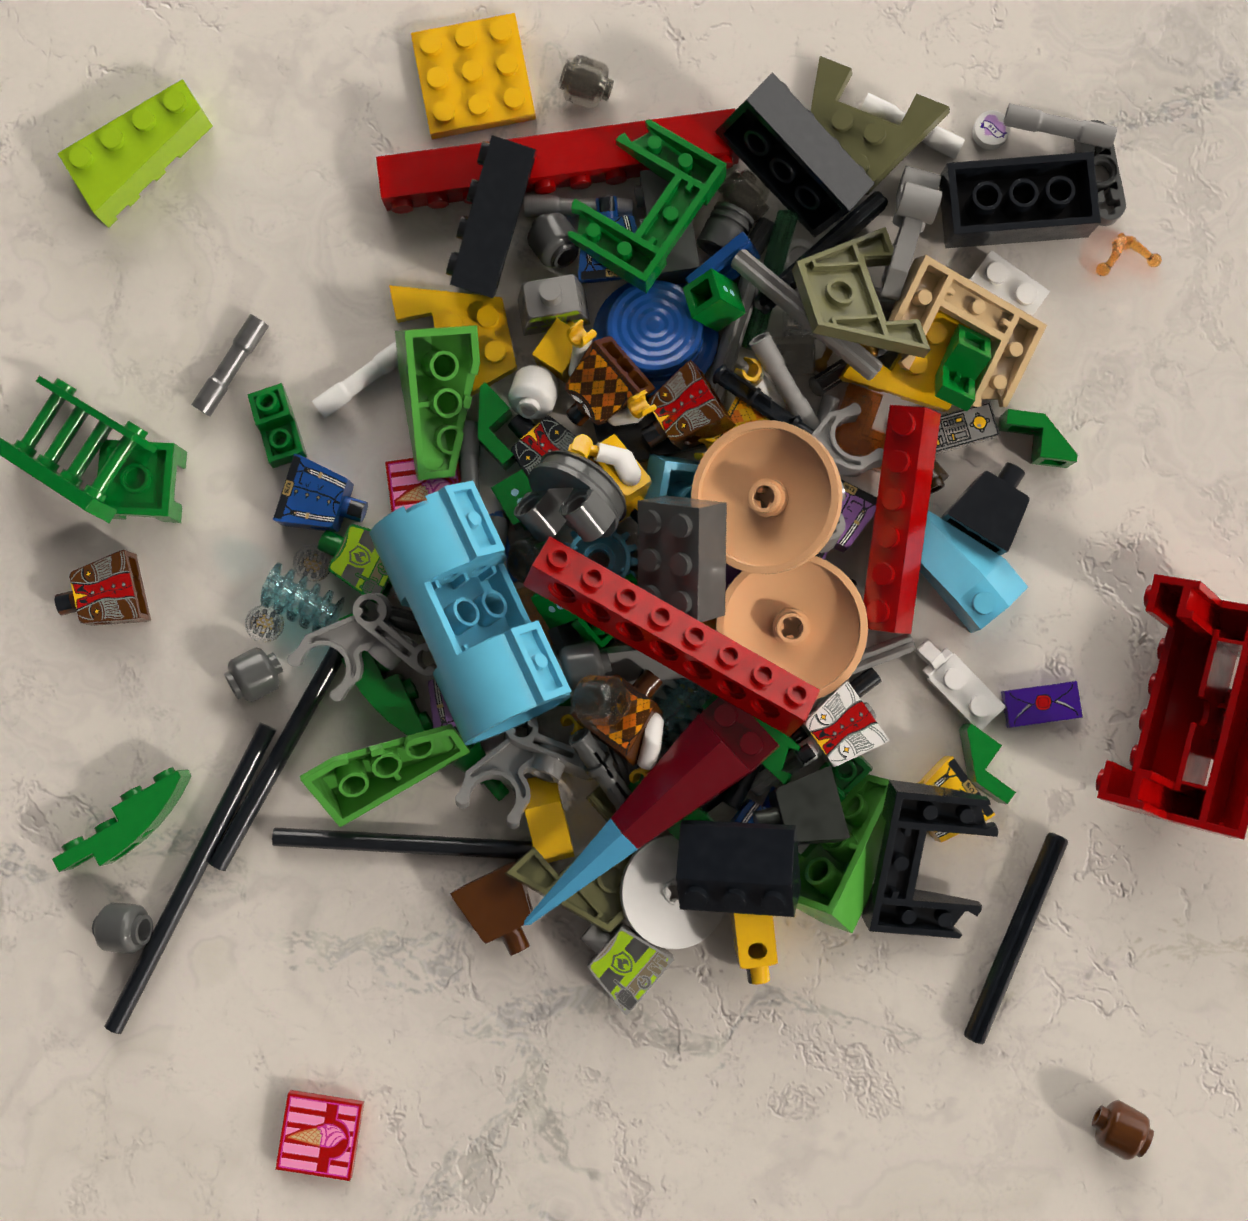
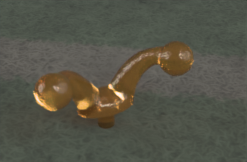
(1125, 243)

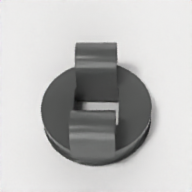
(589, 508)

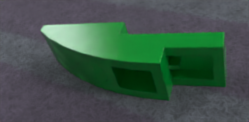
(392, 696)
(137, 819)

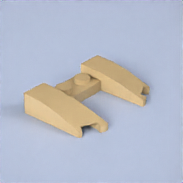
(1012, 331)

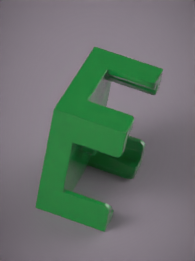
(145, 482)

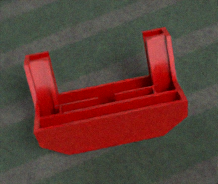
(1191, 716)

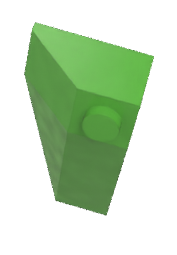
(437, 385)
(369, 776)
(841, 874)

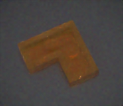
(858, 437)

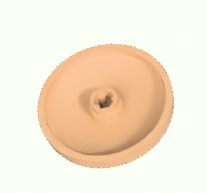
(777, 492)
(800, 621)

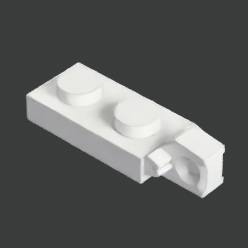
(959, 685)

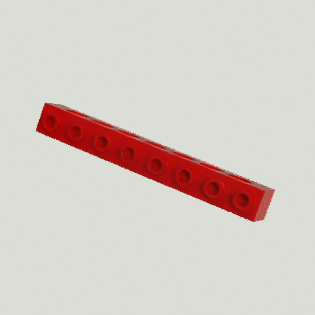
(671, 637)

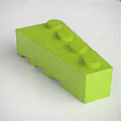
(134, 150)

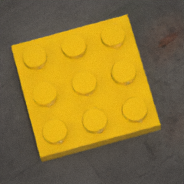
(473, 76)

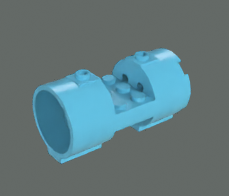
(454, 578)

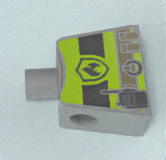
(550, 299)
(625, 964)

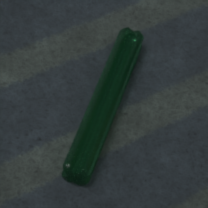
(775, 261)

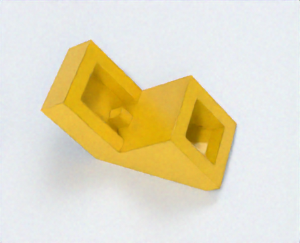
(548, 821)

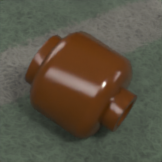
(1122, 1130)

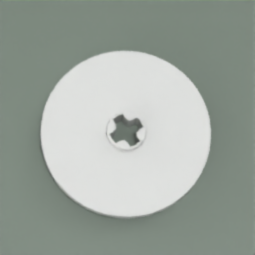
(647, 901)

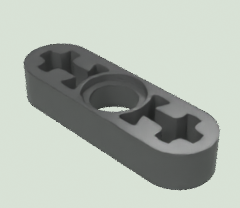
(1115, 196)

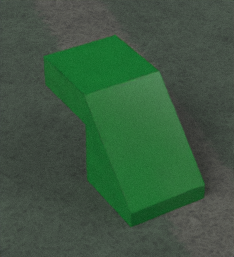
(960, 367)
(492, 416)
(1048, 445)
(978, 753)

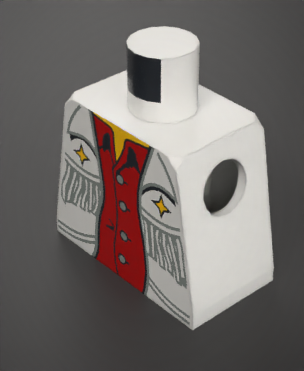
(839, 729)

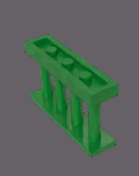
(69, 481)

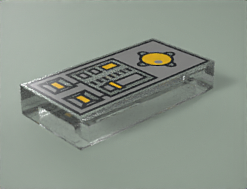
(966, 428)

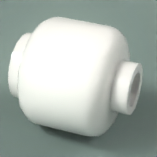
(533, 392)

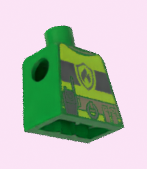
(356, 560)

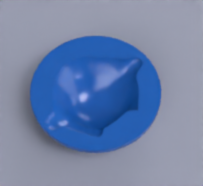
(656, 330)

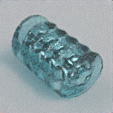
(298, 600)
(677, 706)

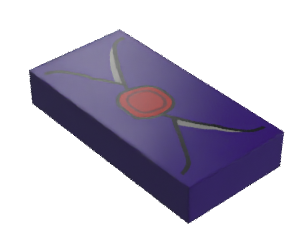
(1042, 704)

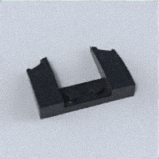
(909, 814)

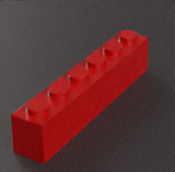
(900, 518)

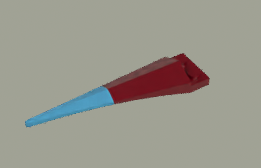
(702, 763)

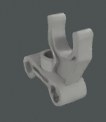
(915, 206)
(846, 464)
(360, 633)
(522, 755)

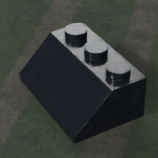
(738, 868)

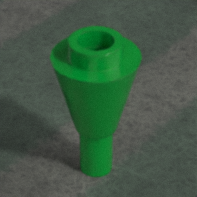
(476, 753)

